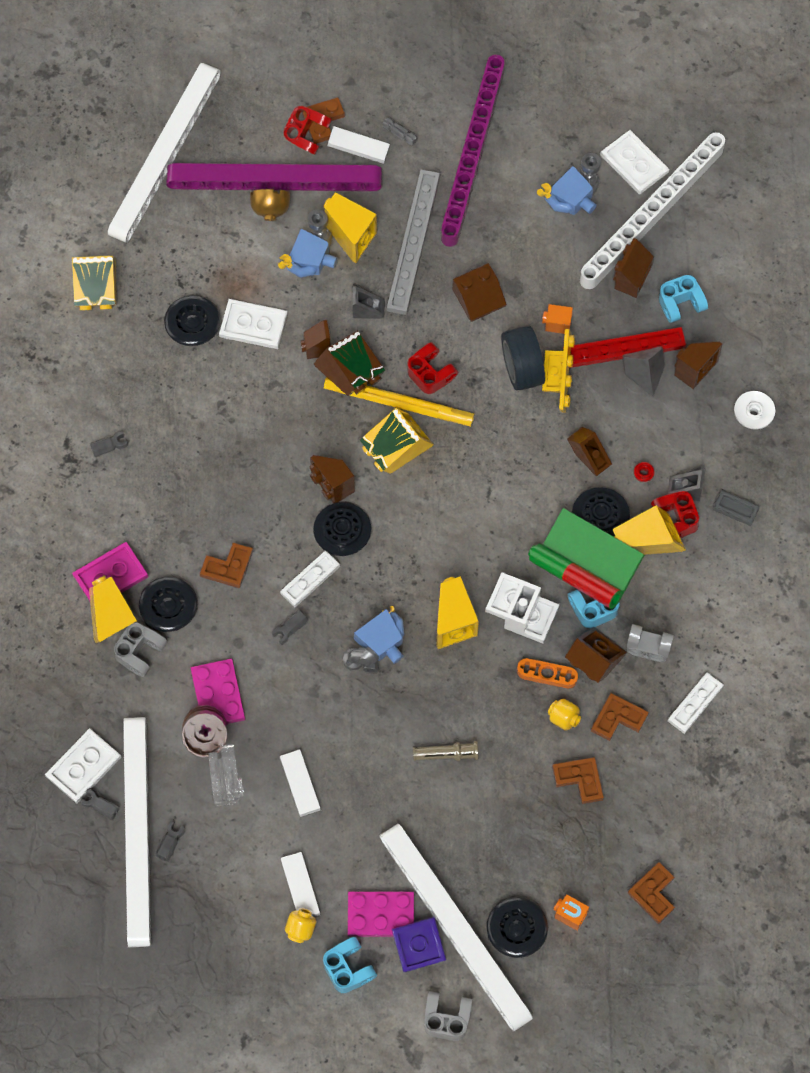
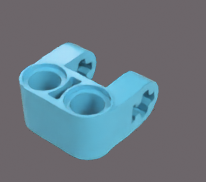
(680, 295)
(596, 608)
(340, 952)

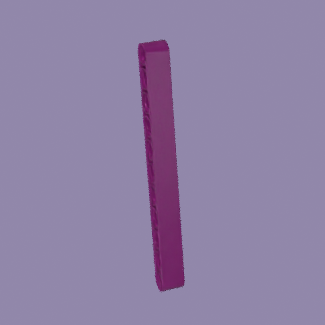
(470, 157)
(274, 176)

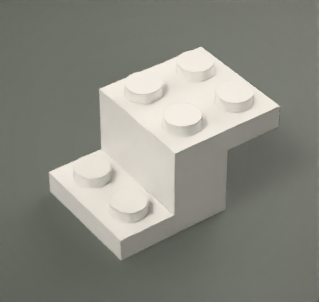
(522, 607)

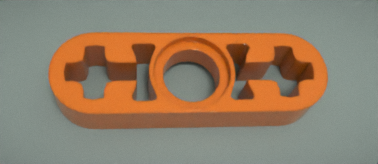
(564, 670)

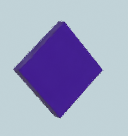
(418, 944)

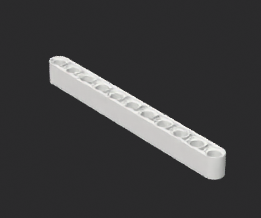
(164, 152)
(655, 202)
(137, 832)
(456, 927)

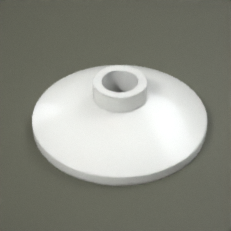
(756, 402)

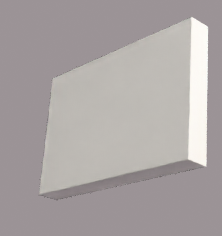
(634, 162)
(253, 324)
(83, 765)

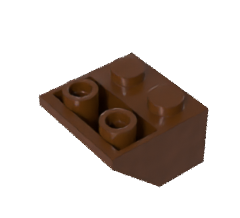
(633, 268)
(333, 477)

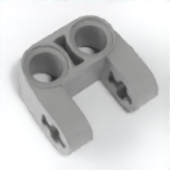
(648, 644)
(130, 660)
(445, 1020)

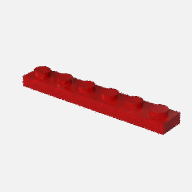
(615, 348)

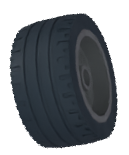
(523, 358)

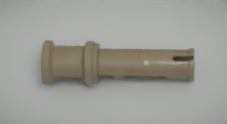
(456, 751)

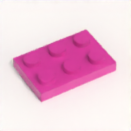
(118, 563)
(218, 687)
(378, 912)

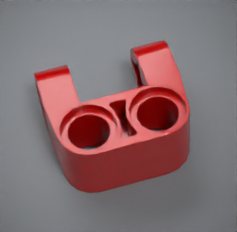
(303, 127)
(426, 372)
(689, 511)

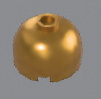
(269, 203)

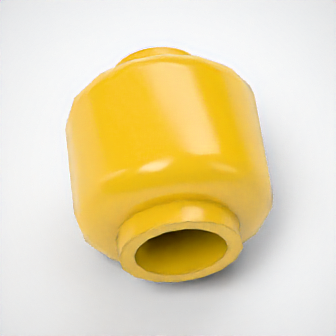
(564, 714)
(300, 925)

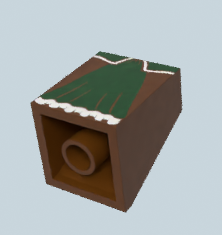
(350, 364)

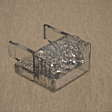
(224, 777)

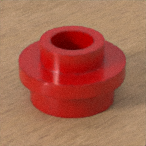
(644, 466)

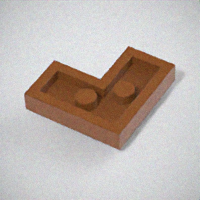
(329, 108)
(230, 571)
(618, 711)
(580, 772)
(647, 892)

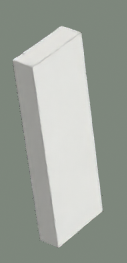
(358, 144)
(310, 579)
(695, 703)
(300, 783)
(299, 883)

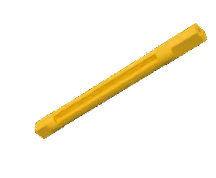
(409, 403)

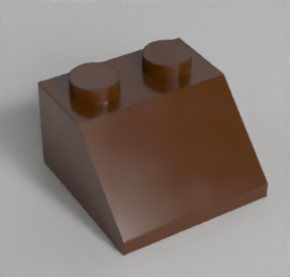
(479, 292)
(696, 362)
(595, 654)

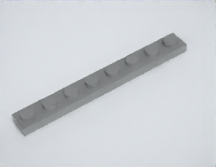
(413, 242)

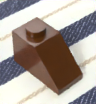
(316, 340)
(589, 450)

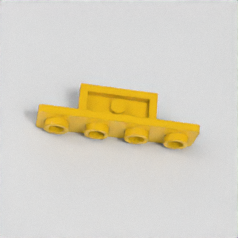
(557, 371)

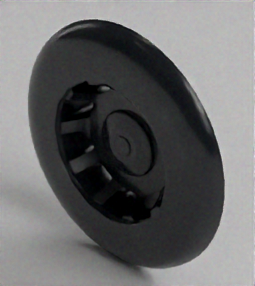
(193, 326)
(602, 508)
(342, 527)
(168, 605)
(517, 927)

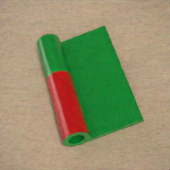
(587, 558)

